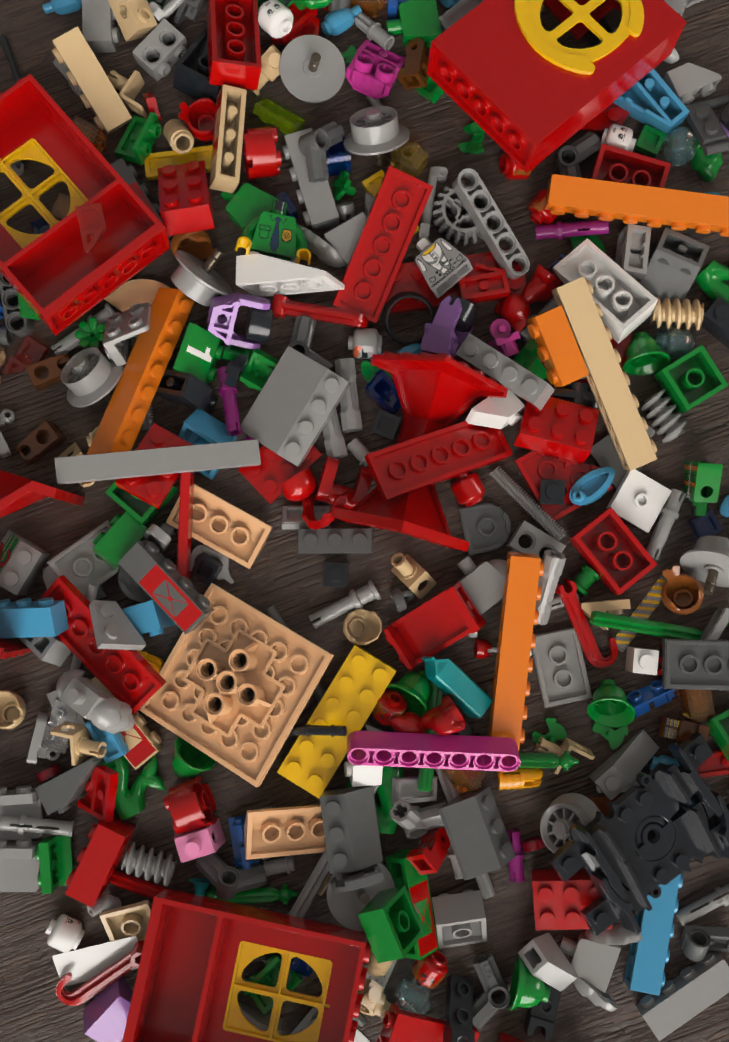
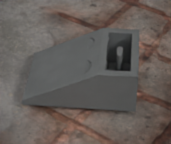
(673, 265)

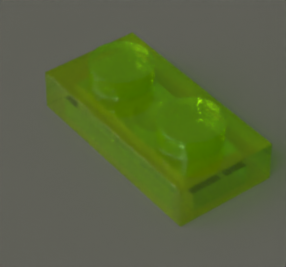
(278, 116)

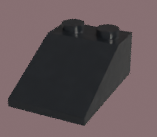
(192, 71)

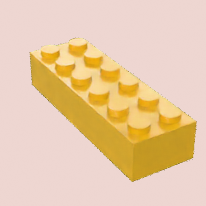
(345, 703)

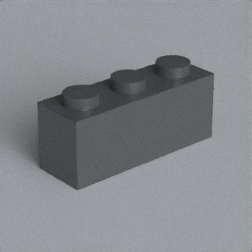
(335, 541)

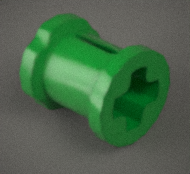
(585, 579)

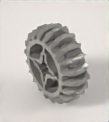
(449, 200)

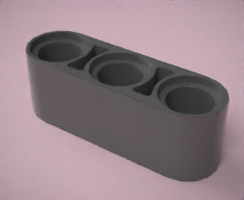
(11, 312)

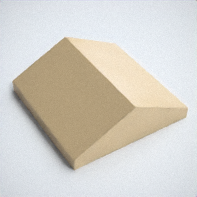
(127, 921)

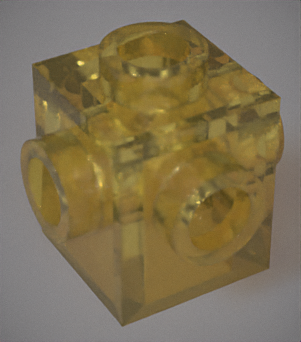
(409, 158)

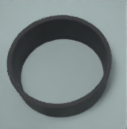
(407, 294)

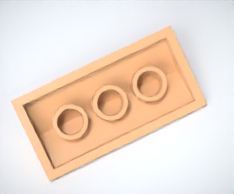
(224, 527)
(284, 832)

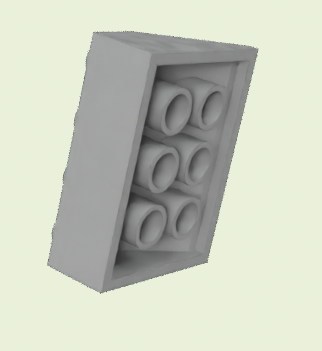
(294, 406)

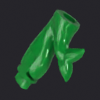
(711, 280)
(384, 791)
(133, 801)

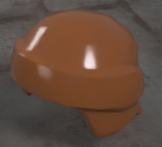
(194, 243)
(681, 592)

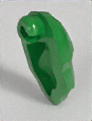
(706, 166)

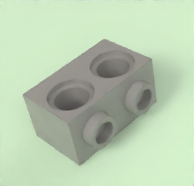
(156, 47)
(633, 250)
(537, 538)

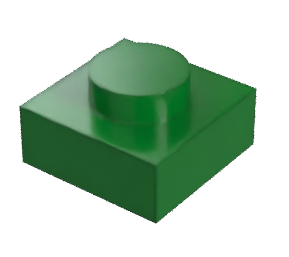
(431, 92)
(649, 141)
(232, 352)

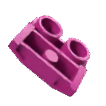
(374, 70)

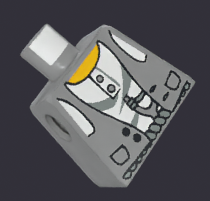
(441, 264)

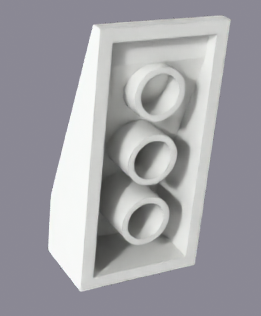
(269, 276)
(620, 296)

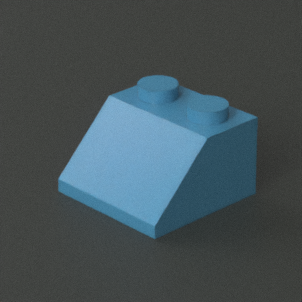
(205, 429)

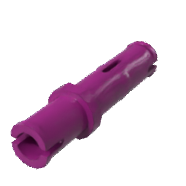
(571, 229)
(229, 404)

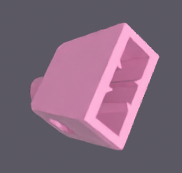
(199, 842)

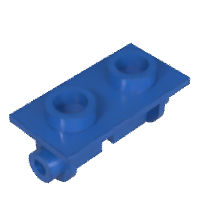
(651, 693)
(236, 827)

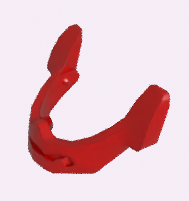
(308, 513)

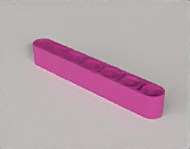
(432, 751)

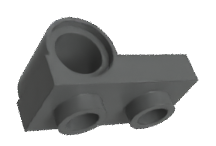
(698, 940)

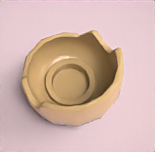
(362, 626)
(11, 709)

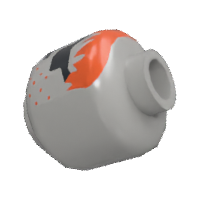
(365, 343)

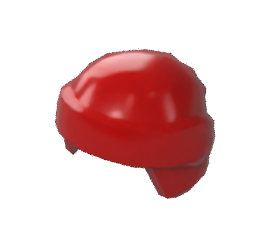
(199, 118)

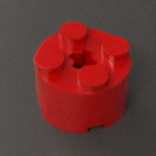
(260, 152)
(191, 806)

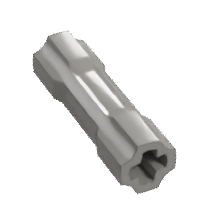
(349, 403)
(333, 438)
(553, 568)

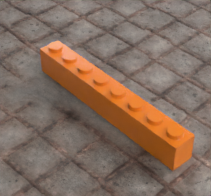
(638, 204)
(142, 373)
(514, 646)

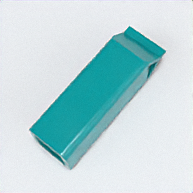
(457, 685)

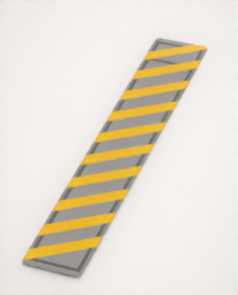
(643, 611)

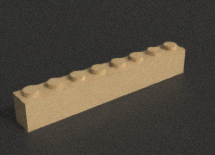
(605, 375)

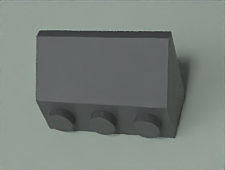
(350, 829)
(476, 833)

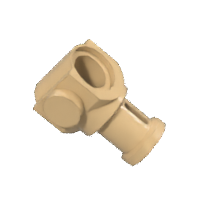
(270, 67)
(373, 999)

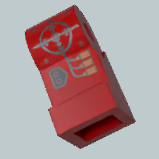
(431, 851)

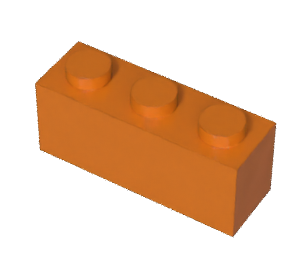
(557, 347)

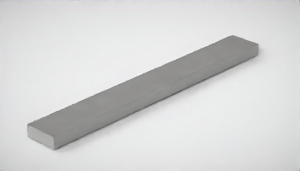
(157, 461)

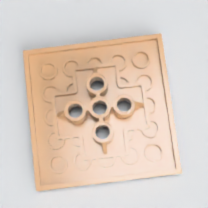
(279, 669)

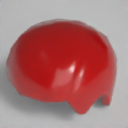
(299, 485)

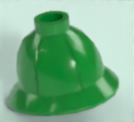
(644, 356)
(416, 691)
(610, 706)
(189, 760)
(526, 989)

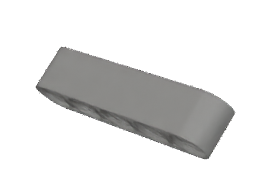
(491, 212)

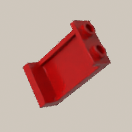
(434, 625)
(412, 1027)

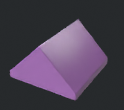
(108, 1013)

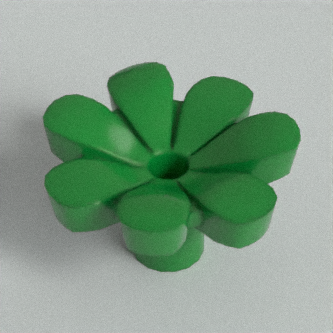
(342, 186)
(91, 333)

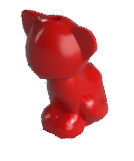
(539, 289)
(441, 719)

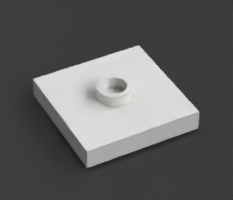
(639, 500)

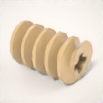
(678, 313)

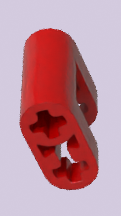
(327, 490)

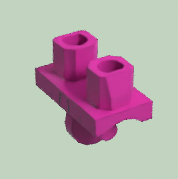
(503, 339)

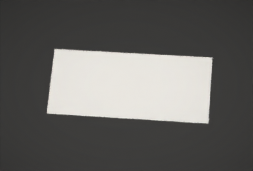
(92, 960)

